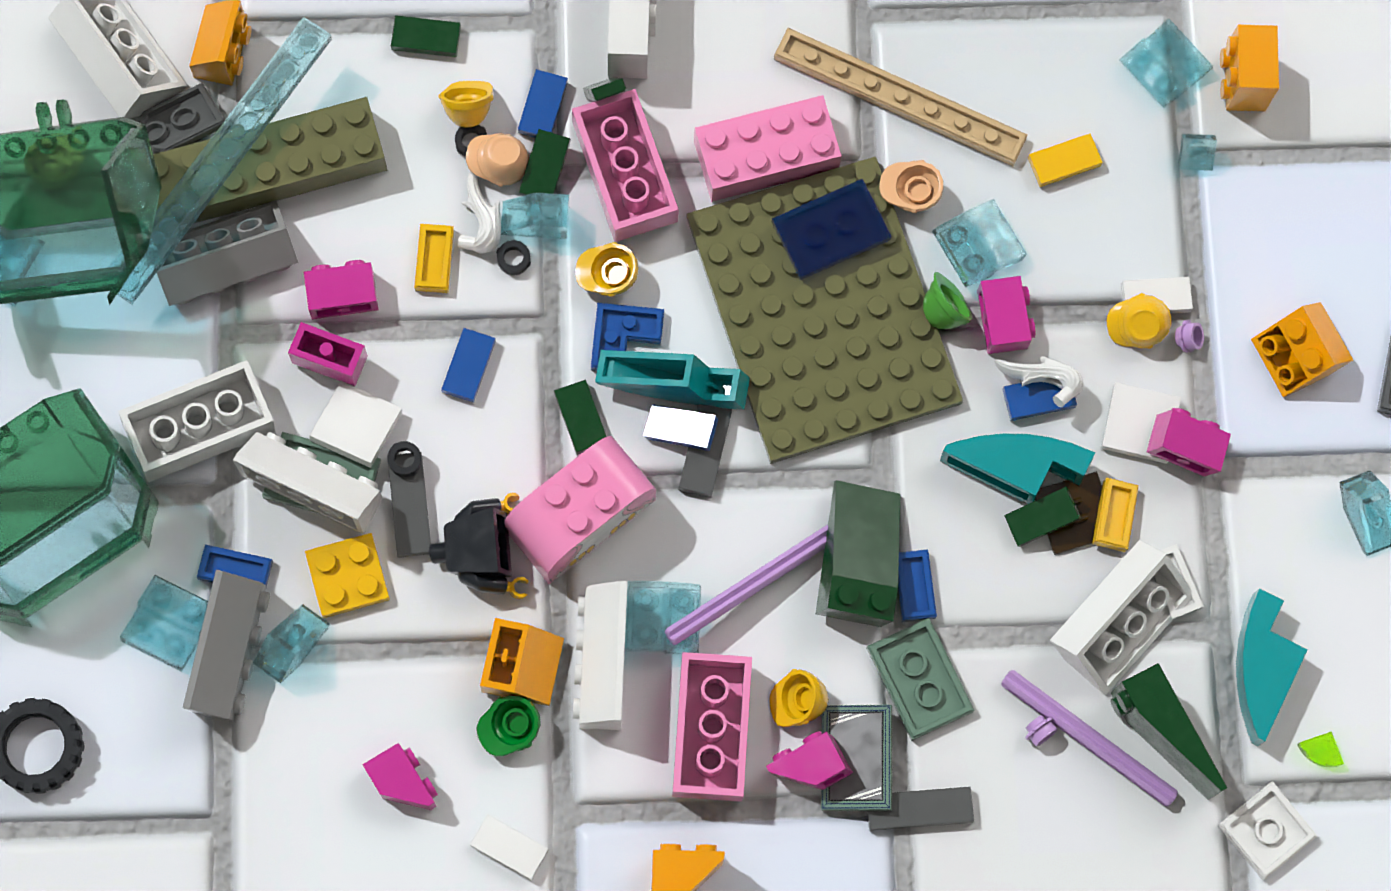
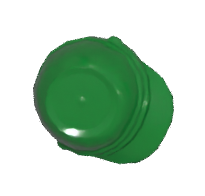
(508, 725)

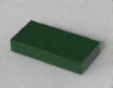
(425, 36)
(604, 89)
(545, 163)
(580, 415)
(1042, 517)

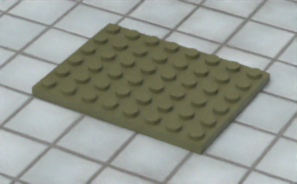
(828, 349)

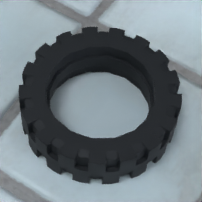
(69, 759)

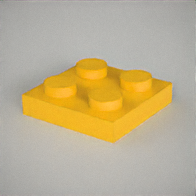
(347, 575)

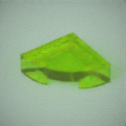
(1322, 750)

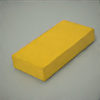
(1065, 160)
(434, 258)
(1115, 514)

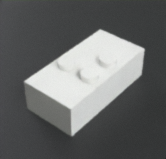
(628, 37)
(196, 421)

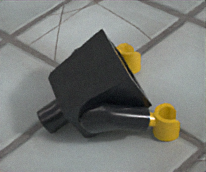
(479, 547)

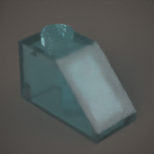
(536, 216)
(1368, 511)
(290, 643)

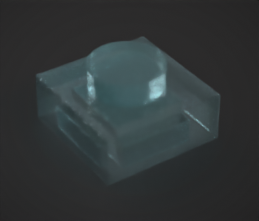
(1197, 152)

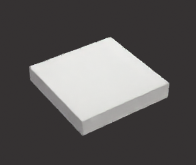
(1132, 419)
(355, 424)
(1267, 830)

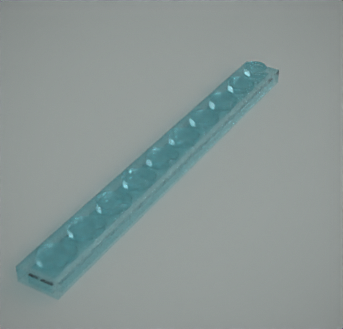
(227, 149)

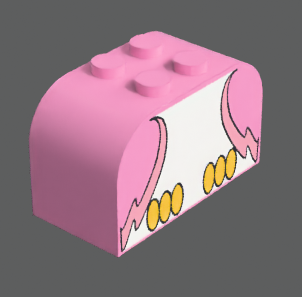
(579, 508)

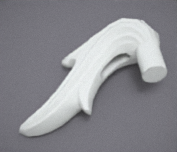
(488, 218)
(1049, 371)

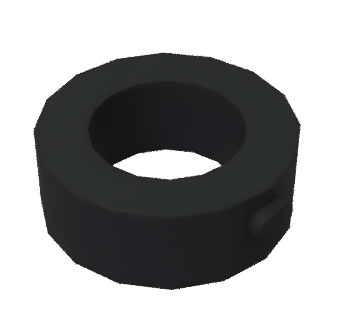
(462, 131)
(513, 245)
(404, 446)

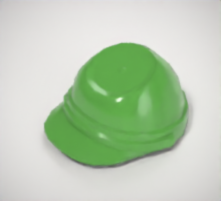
(945, 304)

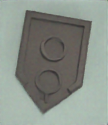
(181, 119)

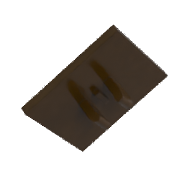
(1087, 502)

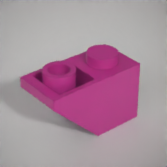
(814, 764)
(397, 779)

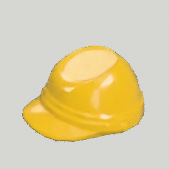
(467, 102)
(607, 269)
(1139, 321)
(798, 699)

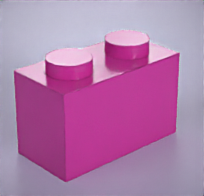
(340, 289)
(1005, 314)
(327, 354)
(1189, 442)

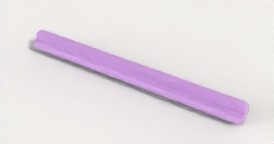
(747, 587)
(1089, 738)

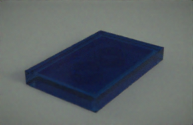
(831, 229)

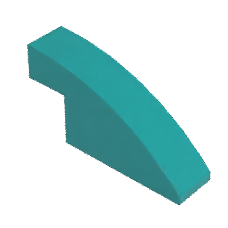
(673, 378)
(1017, 461)
(1264, 666)

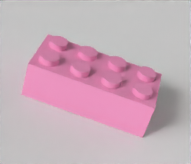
(767, 148)
(625, 165)
(712, 727)

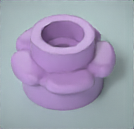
(1189, 336)
(1040, 730)

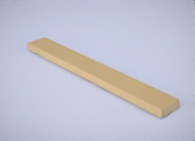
(900, 96)

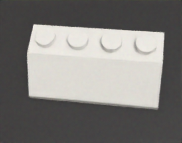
(117, 54)
(308, 481)
(1121, 617)
(602, 656)

